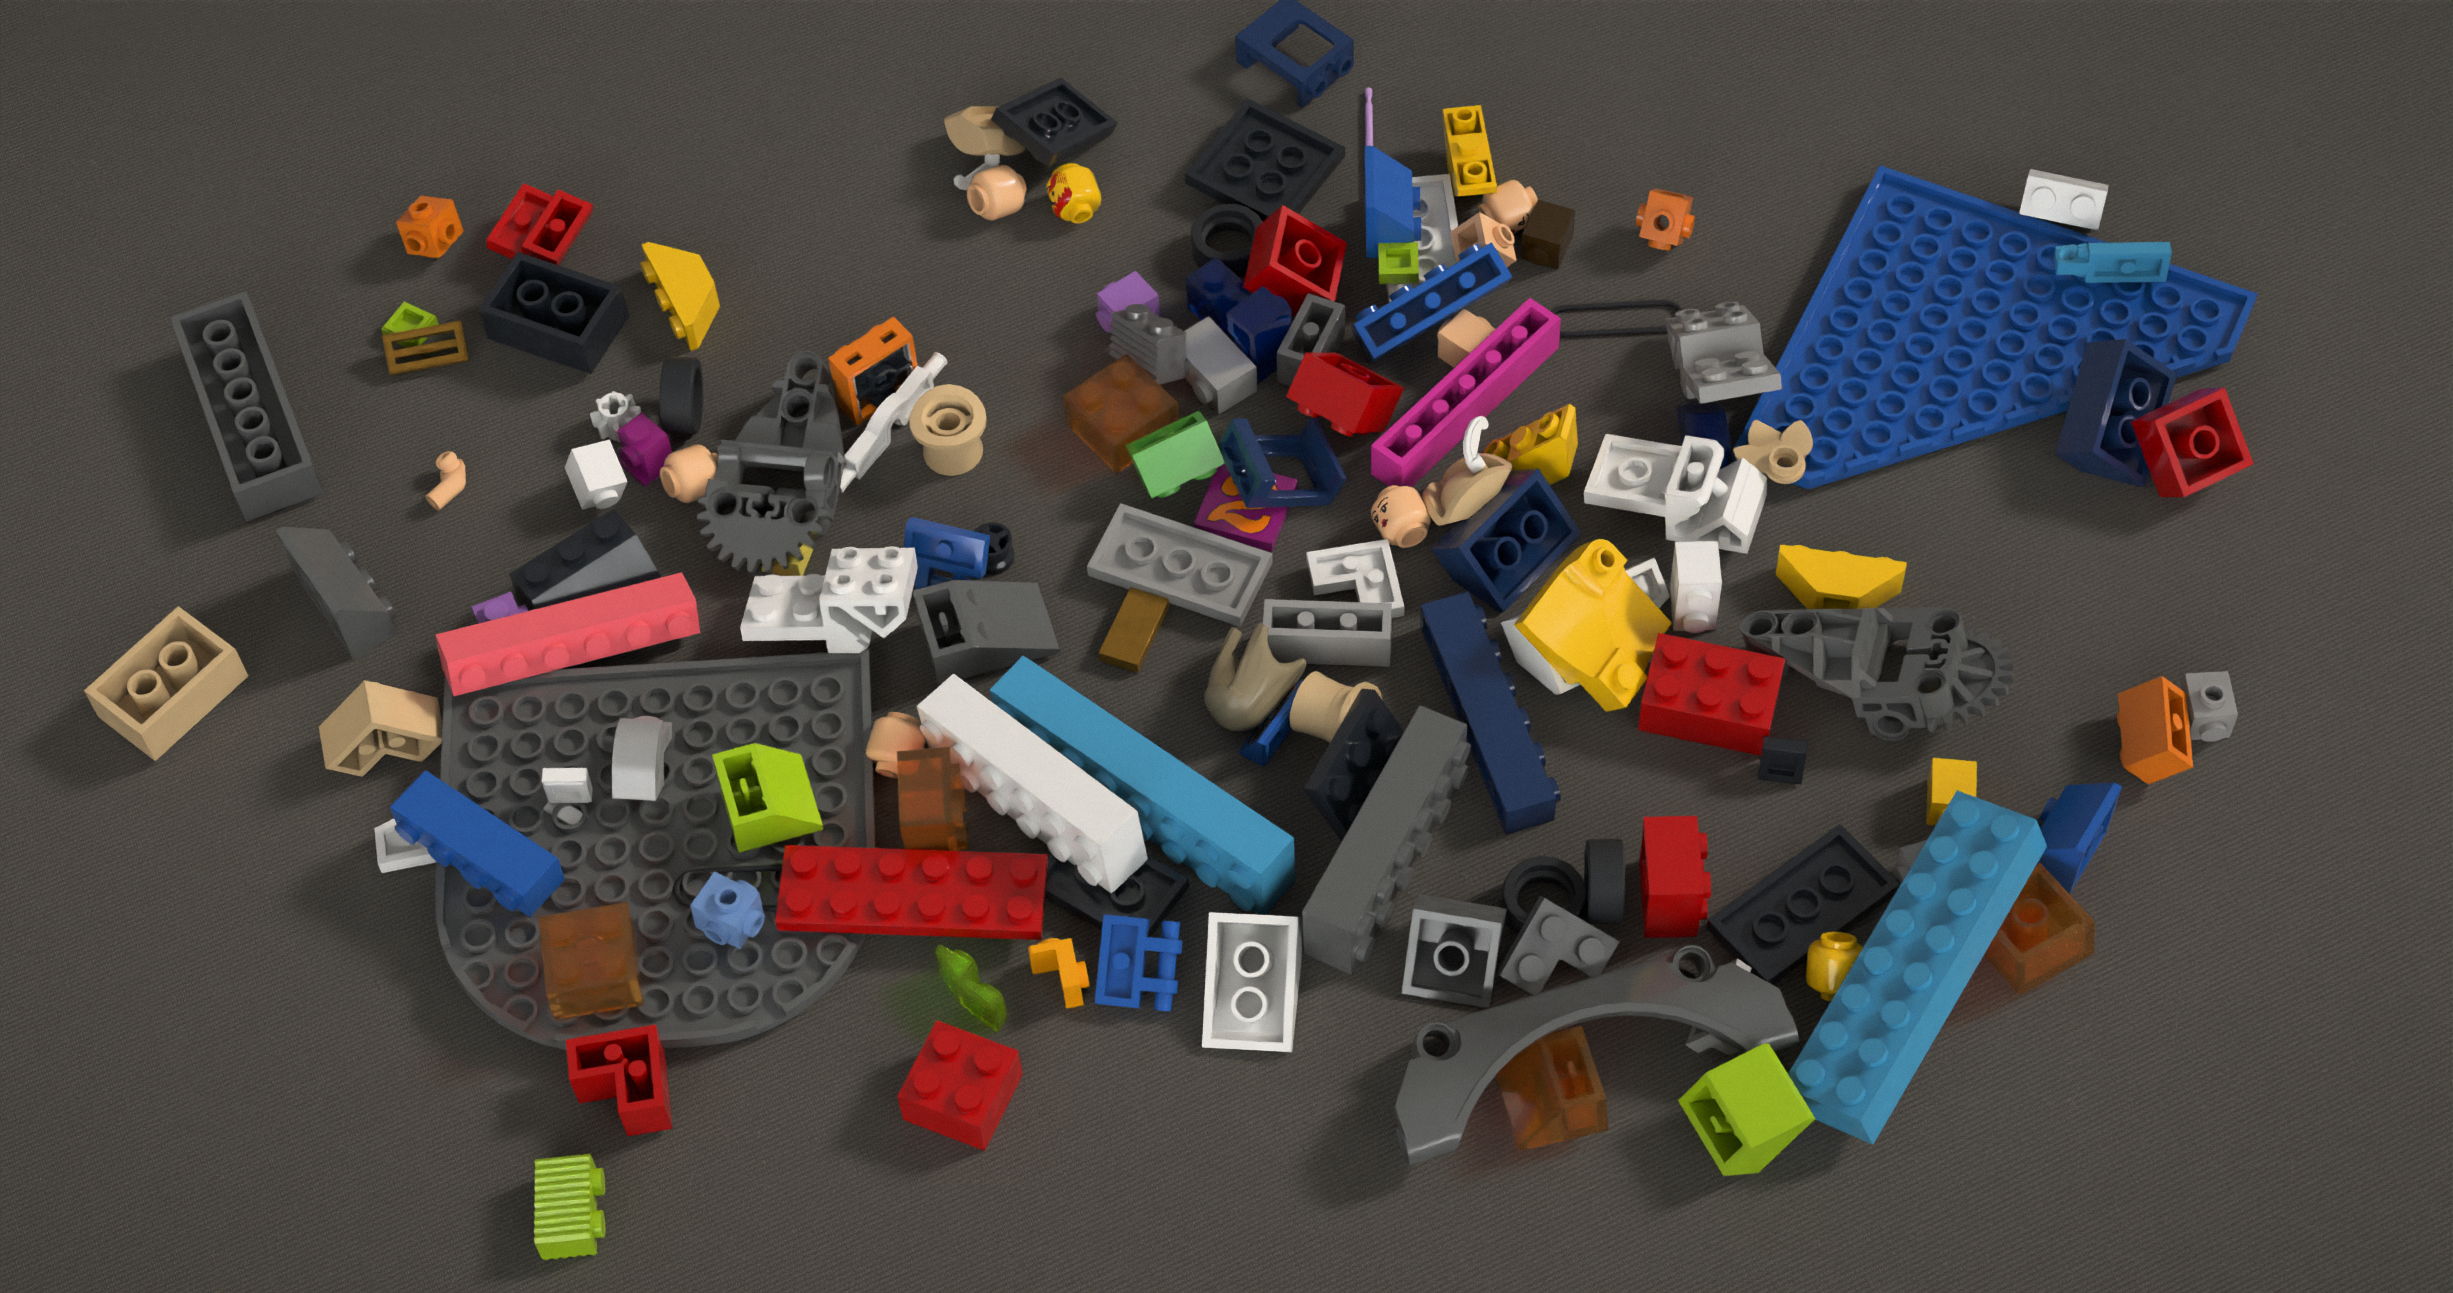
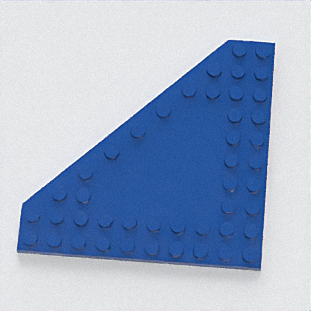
(1956, 327)

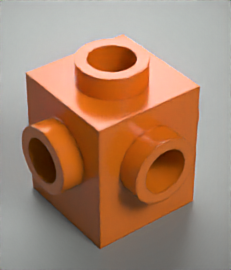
(1675, 208)
(429, 226)

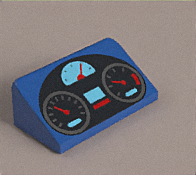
(1271, 733)

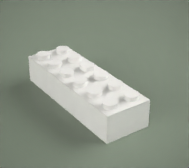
(1034, 784)

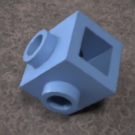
(728, 910)

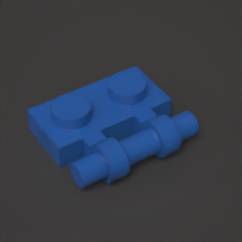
(945, 549)
(1124, 958)

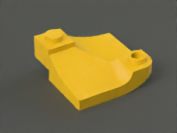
(1595, 624)

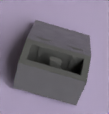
(982, 626)

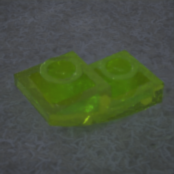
(963, 981)

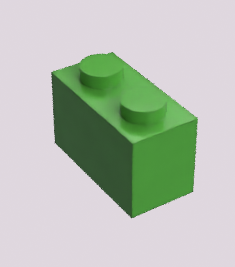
(1175, 455)

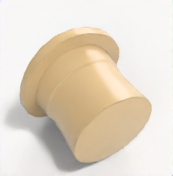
(949, 428)
(1322, 705)

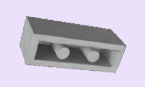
(1329, 632)

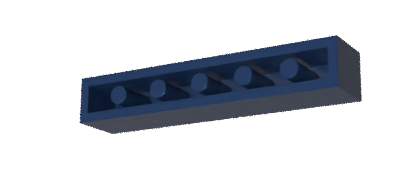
(1486, 703)

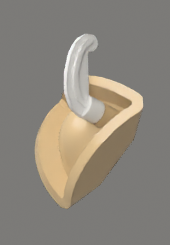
(977, 135)
(1468, 481)

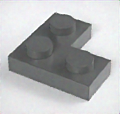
(1554, 935)

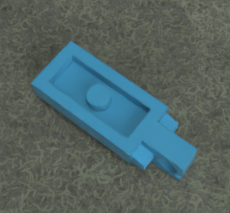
(2114, 261)

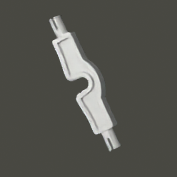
(892, 410)

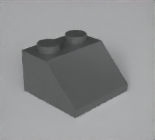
(1453, 950)

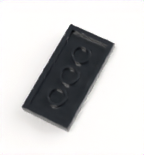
(1812, 894)

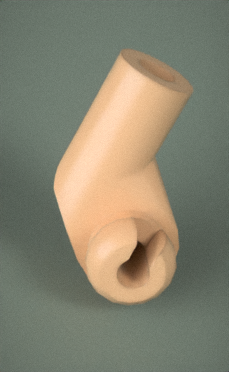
(452, 480)

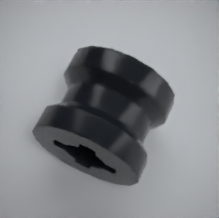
(1001, 544)

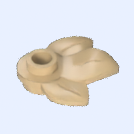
(1771, 449)

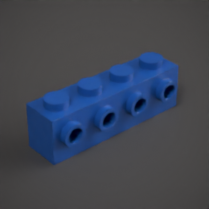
(1431, 302)
(476, 844)

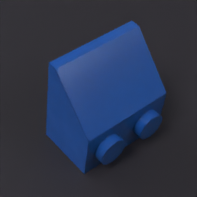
(1389, 202)
(2075, 829)

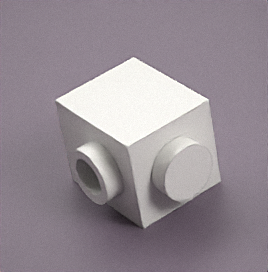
(596, 475)

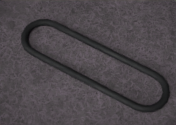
(1615, 305)

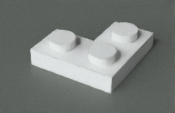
(1360, 567)

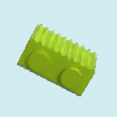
(567, 1206)

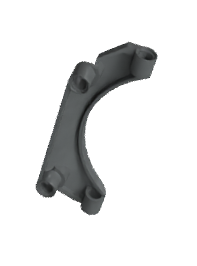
(1444, 1089)

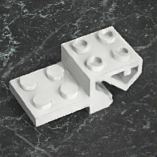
(1682, 487)
(856, 596)

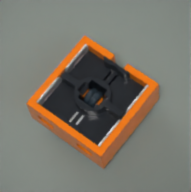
(872, 369)

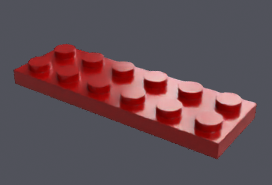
(912, 892)

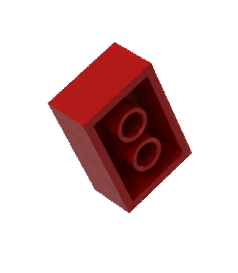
(1710, 694)

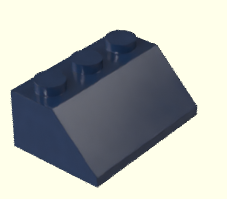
(2110, 391)
(1508, 540)

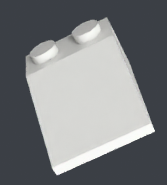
(1252, 981)

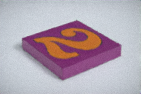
(1227, 516)

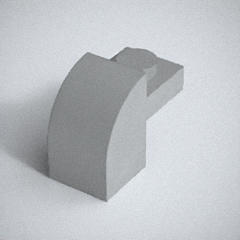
(639, 757)

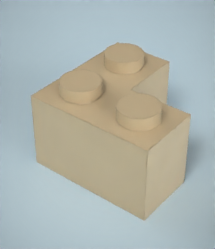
(378, 723)

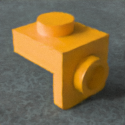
(1059, 955)

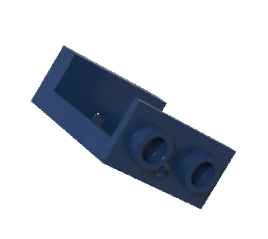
(1276, 24)
(1253, 477)

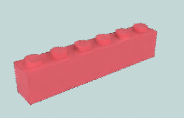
(567, 634)

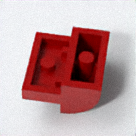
(540, 225)

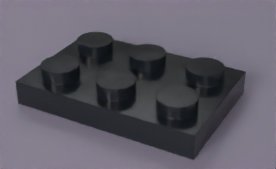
(1053, 121)
(1353, 761)
(1145, 894)

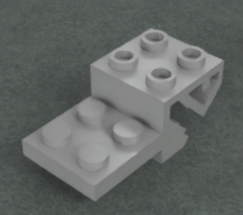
(1720, 353)

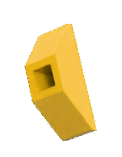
(1468, 151)
(683, 289)
(1542, 445)
(1838, 578)

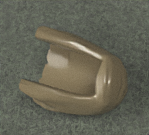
(1250, 689)

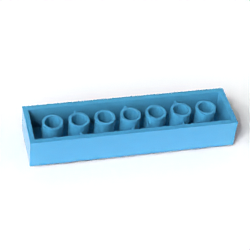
(1175, 804)
(1916, 965)

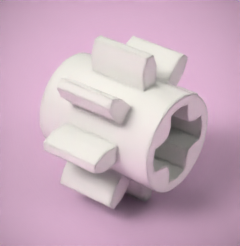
(613, 413)

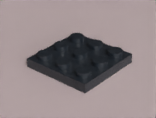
(1264, 162)

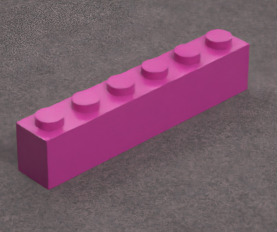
(1465, 393)

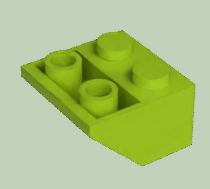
(766, 795)
(1746, 1111)

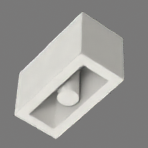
(2064, 199)
(1695, 586)

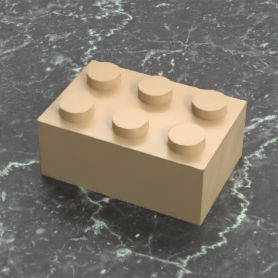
(166, 683)

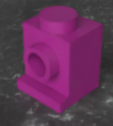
(643, 449)

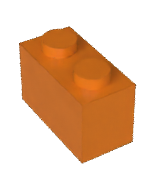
(2154, 730)

